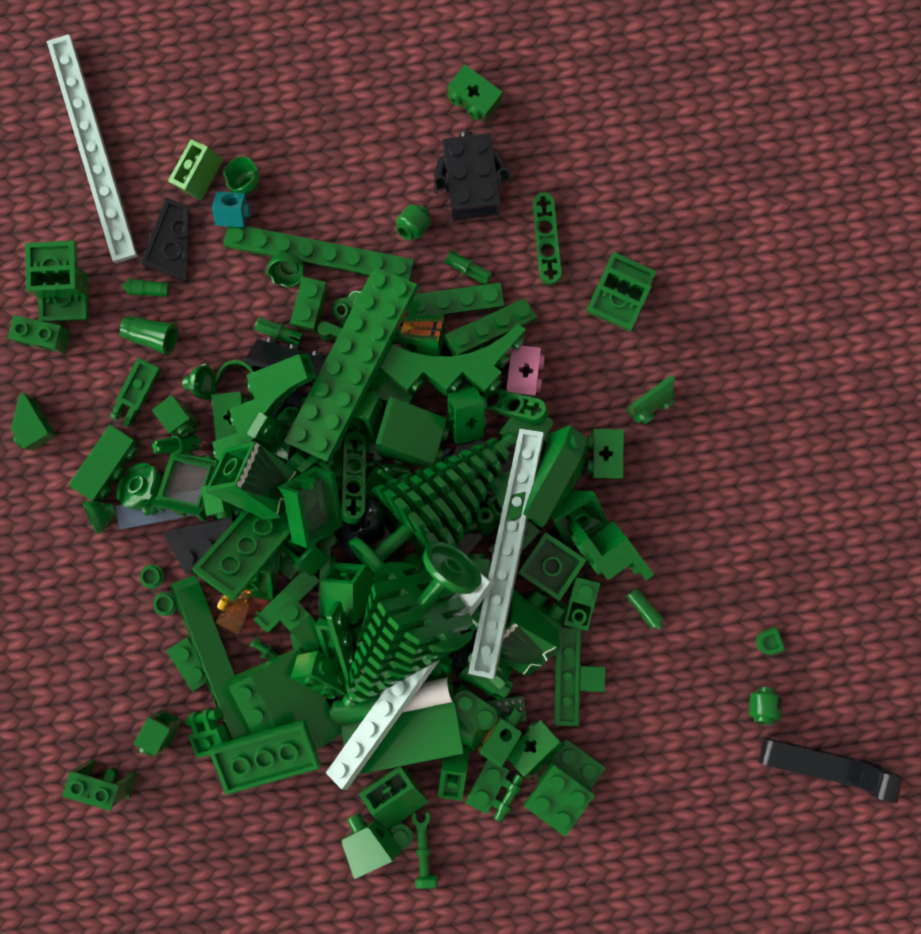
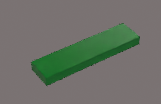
(567, 678)

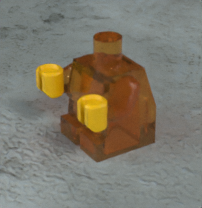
(234, 612)

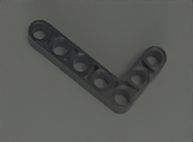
(833, 767)

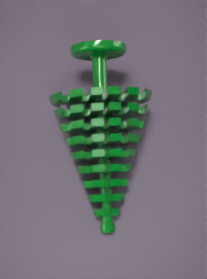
(436, 500)
(411, 624)

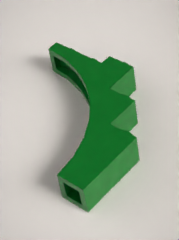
(446, 373)
(270, 389)

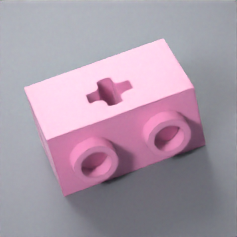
(525, 357)

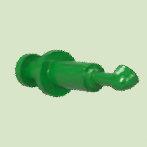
(267, 651)

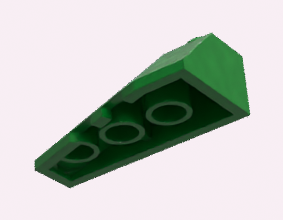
(557, 473)

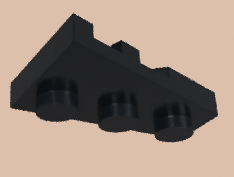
(169, 241)
(194, 541)

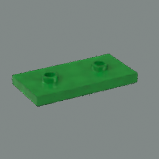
(265, 757)

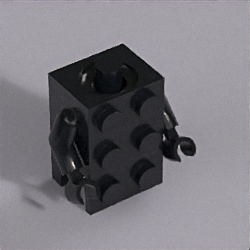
(471, 175)

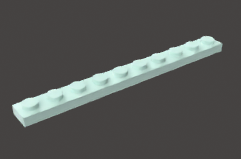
(92, 149)
(505, 557)
(389, 708)

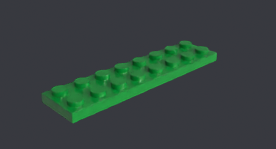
(351, 364)
(248, 546)

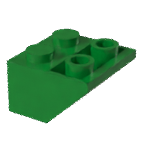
(349, 585)
(393, 796)

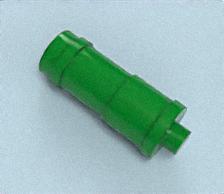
(144, 288)
(644, 607)

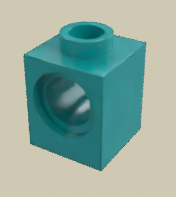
(230, 209)

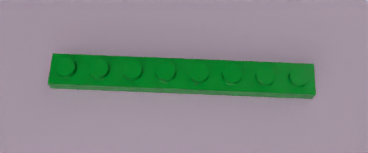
(316, 252)

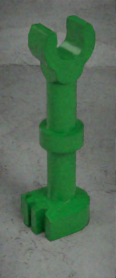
(425, 879)

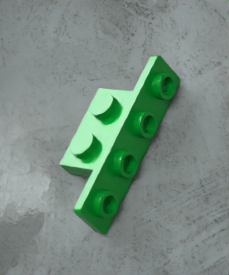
(336, 638)

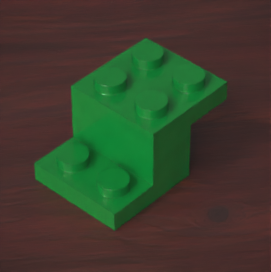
(57, 281)
(621, 292)
(609, 551)
(565, 787)

